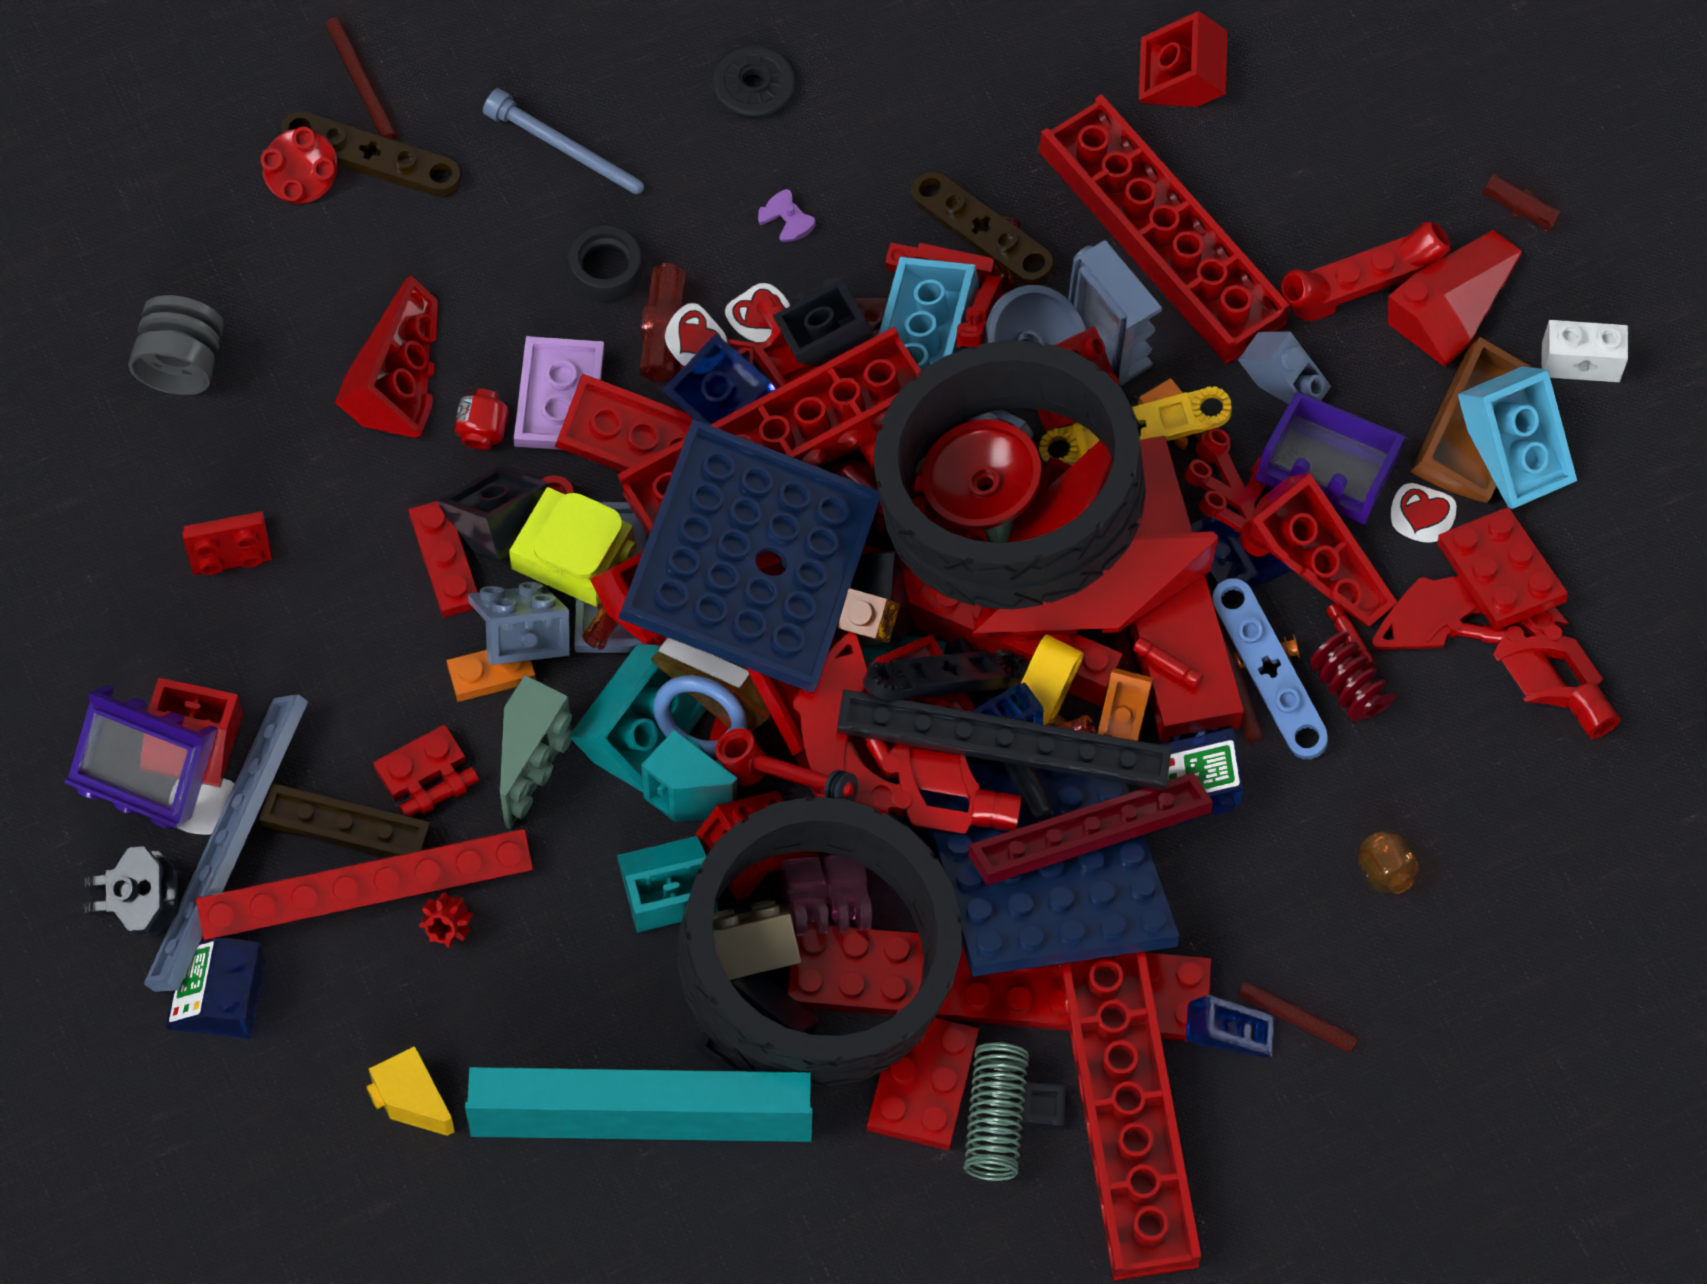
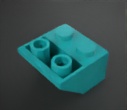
(686, 780)
(661, 881)

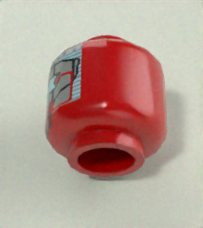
(481, 420)

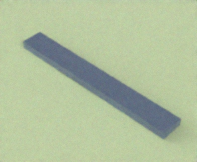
(226, 840)

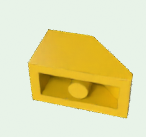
(409, 1093)

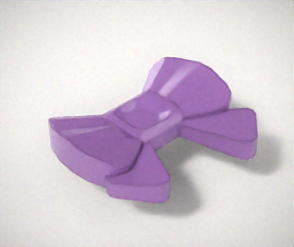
(797, 224)

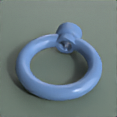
(702, 685)

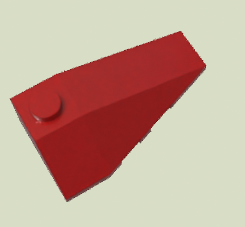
(1451, 297)

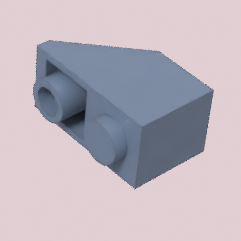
(1283, 367)

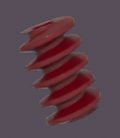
(1349, 680)

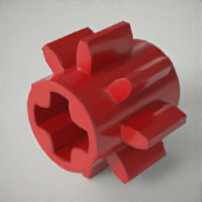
(446, 919)

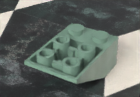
(533, 734)

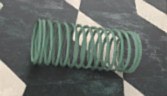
(1001, 1065)

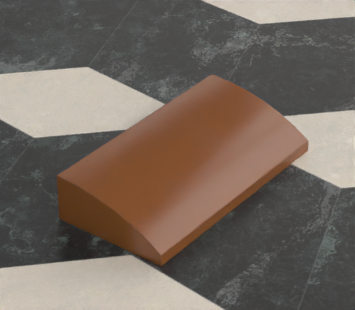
(1448, 452)

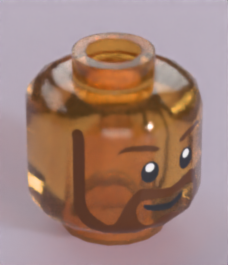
(1388, 862)

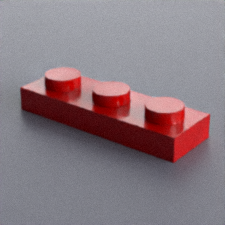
(443, 558)

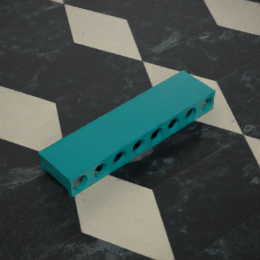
(639, 1104)

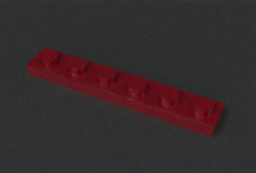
(1089, 829)

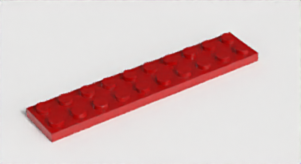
(883, 973)

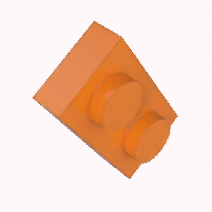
(476, 677)
(1125, 705)

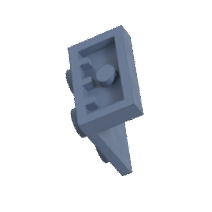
(522, 623)

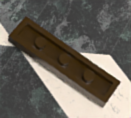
(342, 822)

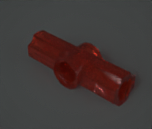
(664, 301)

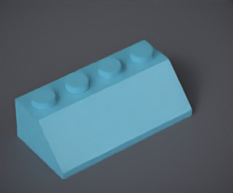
(928, 305)

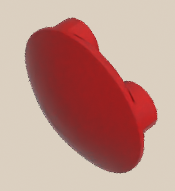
(299, 166)

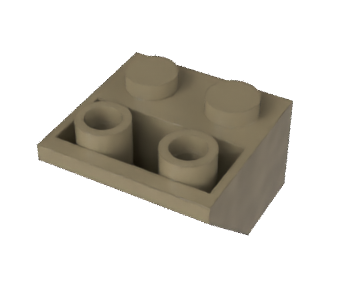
(755, 939)

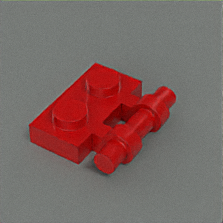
(420, 763)

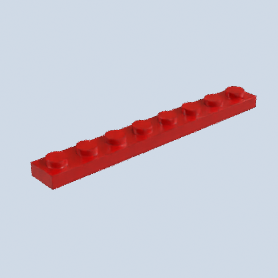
(363, 884)

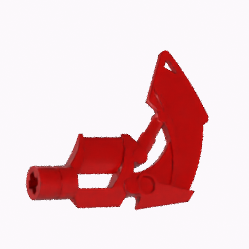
(1438, 607)
(912, 766)

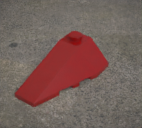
(391, 373)
(1316, 544)

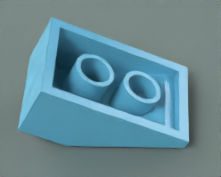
(1519, 434)

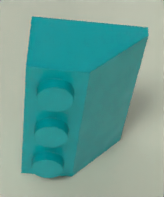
(621, 722)

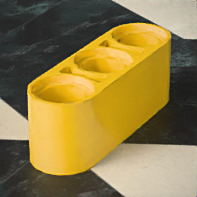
(1052, 674)

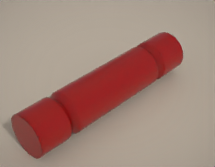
(1343, 623)
(1168, 662)

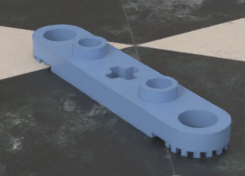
(1282, 694)

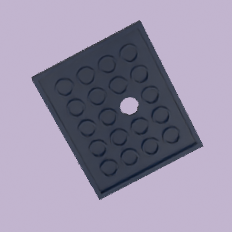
(700, 565)
(1061, 912)

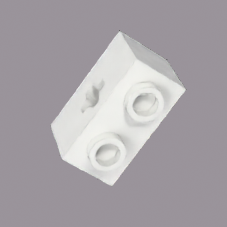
(1585, 350)

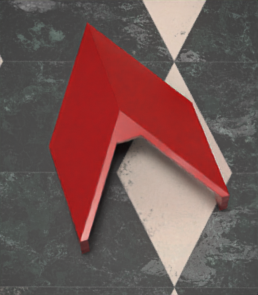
(1142, 579)

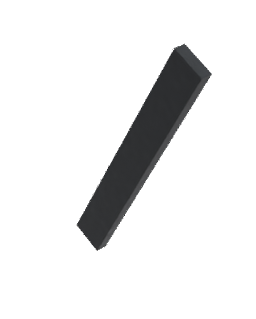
(1004, 740)

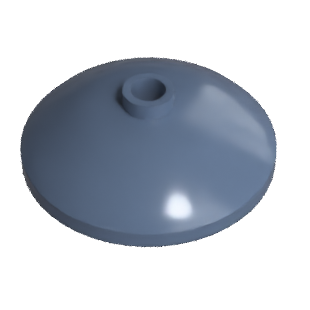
(1032, 315)

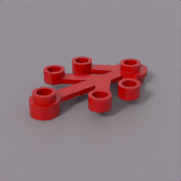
(1214, 449)

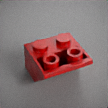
(201, 709)

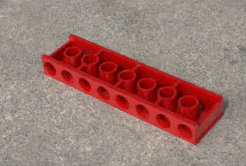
(1163, 232)
(805, 419)
(1182, 624)
(1129, 1116)

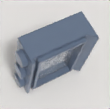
(1115, 304)

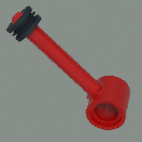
(748, 762)

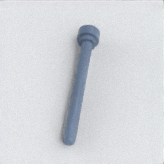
(502, 107)

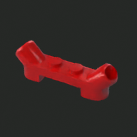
(1321, 290)

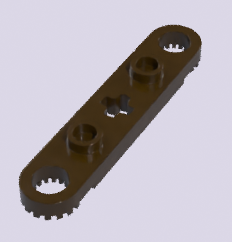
(395, 160)
(964, 214)

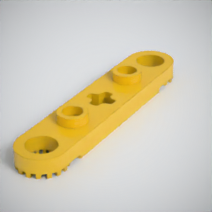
(1169, 416)

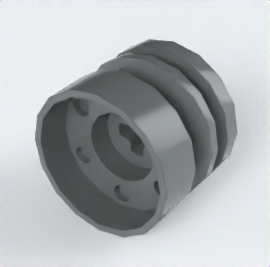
(176, 345)

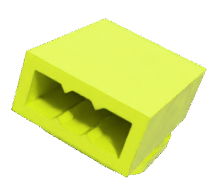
(570, 543)

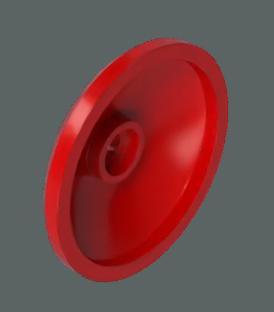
(979, 456)

